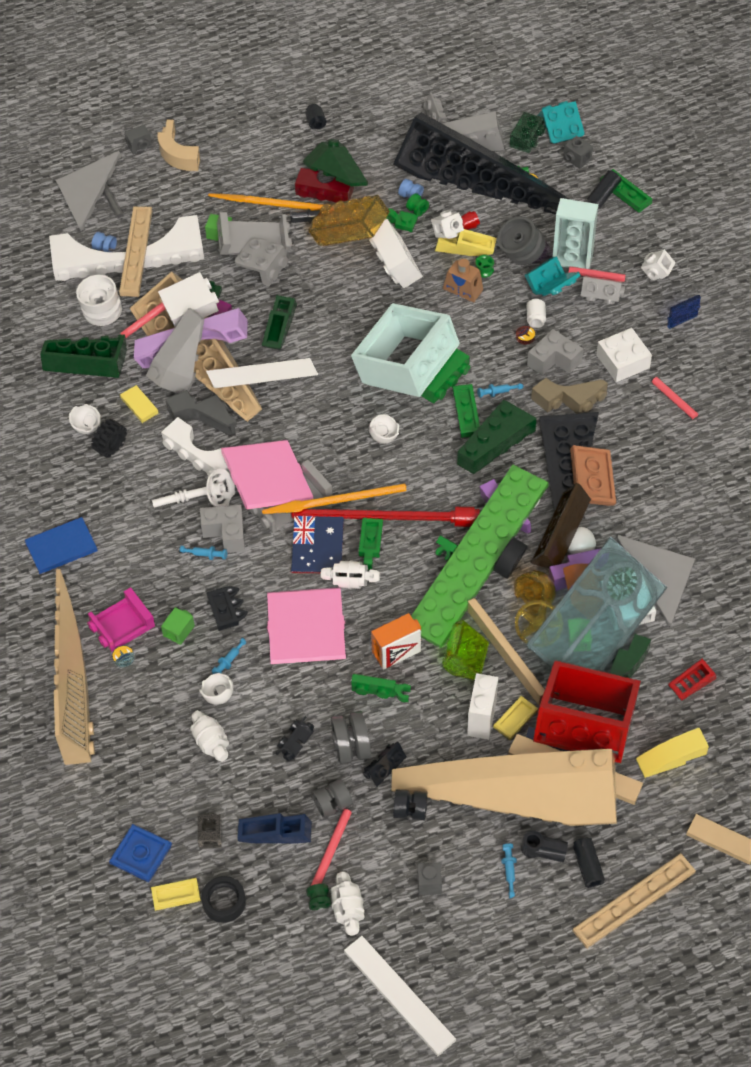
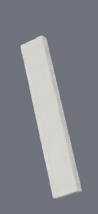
(400, 996)

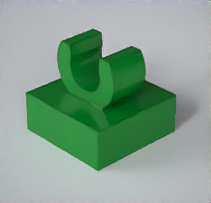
(446, 545)

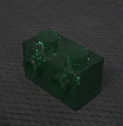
(526, 132)

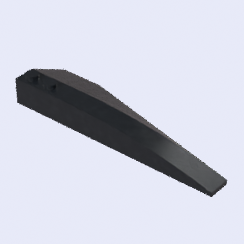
(445, 155)

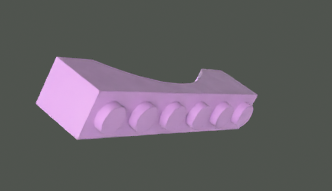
(227, 326)

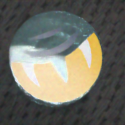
(123, 656)

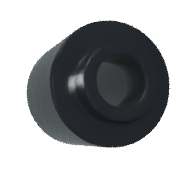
(315, 116)

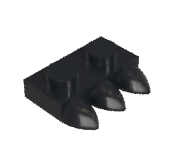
(225, 607)

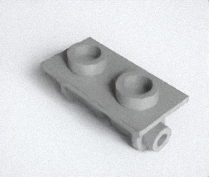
(434, 109)

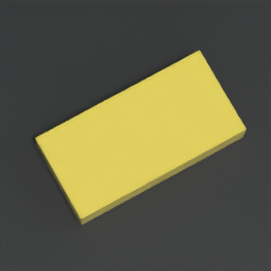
(139, 404)
(515, 718)
(175, 894)

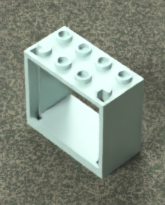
(425, 362)

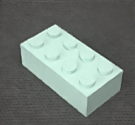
(575, 233)

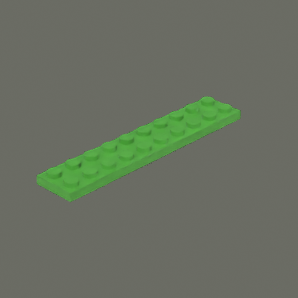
(478, 554)

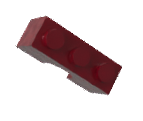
(308, 185)

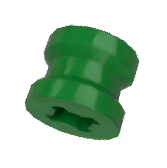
(417, 204)
(485, 261)

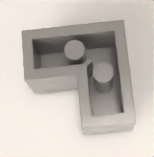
(554, 350)
(224, 522)

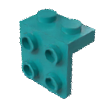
(562, 121)
(550, 278)

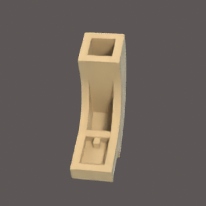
(177, 155)

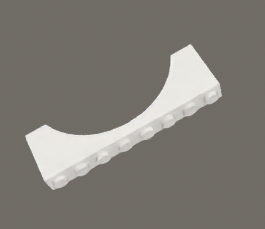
(75, 260)

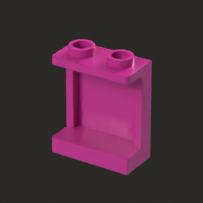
(121, 621)

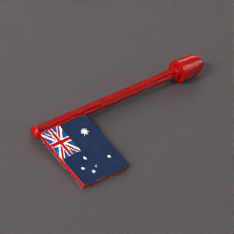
(320, 532)

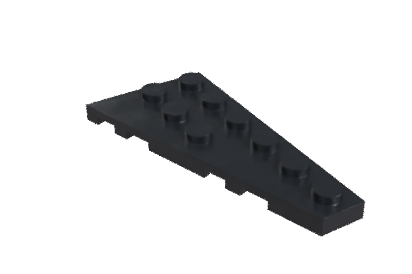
(558, 436)

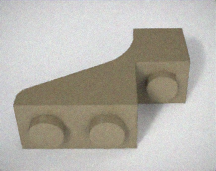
(576, 397)

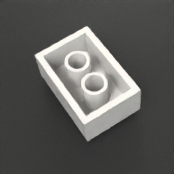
(395, 255)

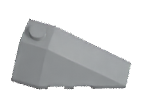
(176, 359)

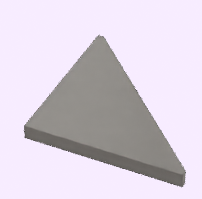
(86, 186)
(665, 565)

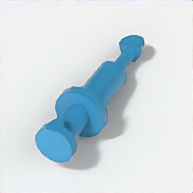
(492, 390)
(205, 552)
(225, 662)
(509, 867)

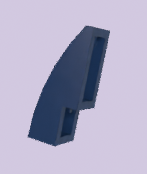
(275, 829)

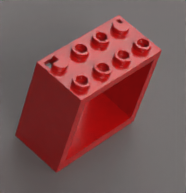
(581, 730)

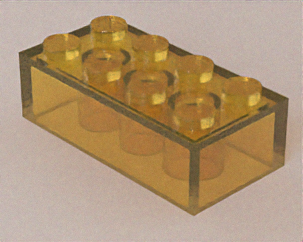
(348, 220)

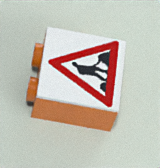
(396, 641)

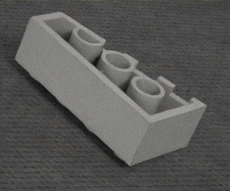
(481, 129)

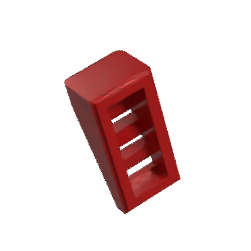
(700, 665)

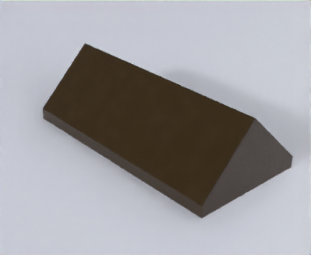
(562, 527)

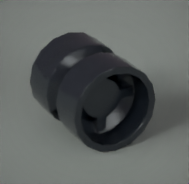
(402, 804)

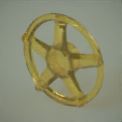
(535, 621)

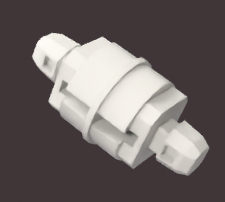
(349, 581)
(209, 736)
(347, 903)

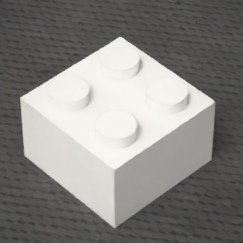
(624, 354)

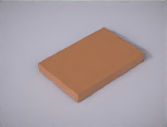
(594, 473)

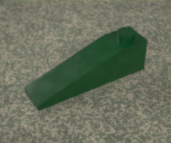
(337, 162)

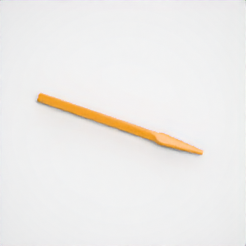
(268, 201)
(297, 506)

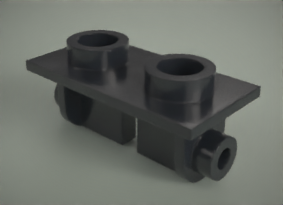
(300, 731)
(389, 759)

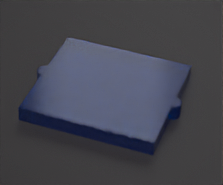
(684, 311)

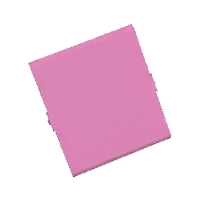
(266, 474)
(306, 625)

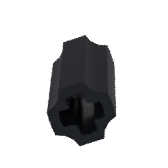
(604, 188)
(588, 862)

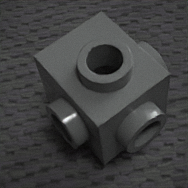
(578, 152)

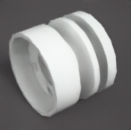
(99, 300)

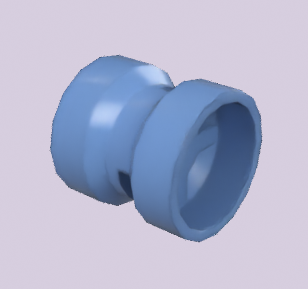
(407, 188)
(103, 242)

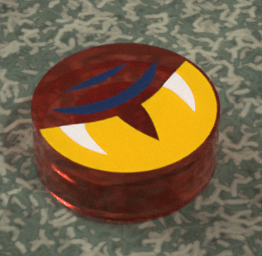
(525, 335)

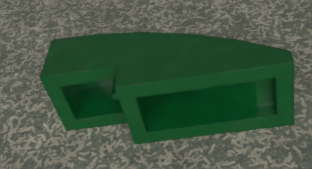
(279, 322)
(629, 661)

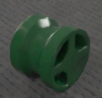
(318, 896)

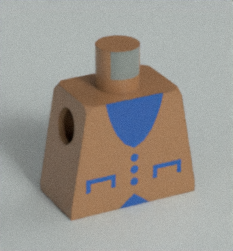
(464, 280)

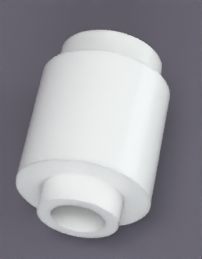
(536, 313)

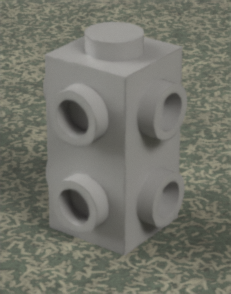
(602, 289)

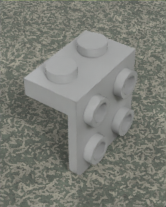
(264, 258)

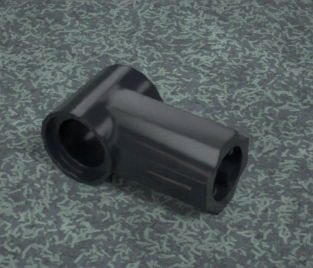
(546, 847)

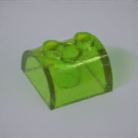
(465, 651)

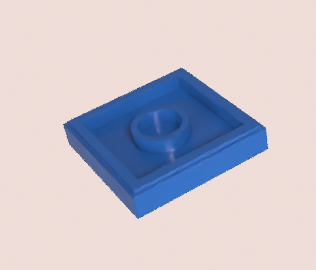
(140, 853)

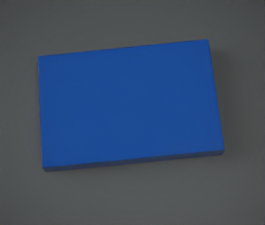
(60, 545)

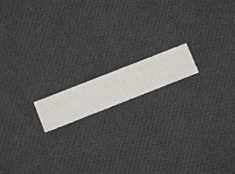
(261, 373)

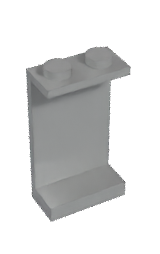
(236, 234)
(319, 488)

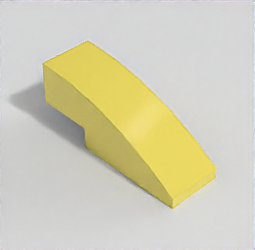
(467, 243)
(673, 753)

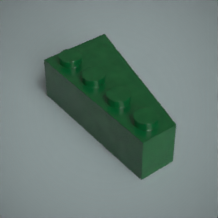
(85, 356)
(497, 434)

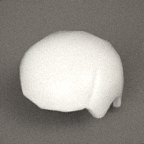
(85, 415)
(382, 425)
(582, 541)
(222, 684)

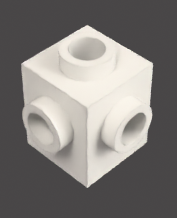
(447, 224)
(658, 265)

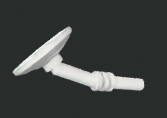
(211, 489)

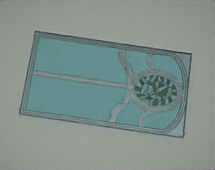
(598, 611)

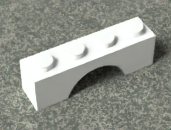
(180, 437)

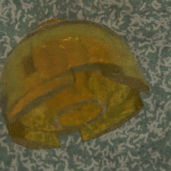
(535, 586)

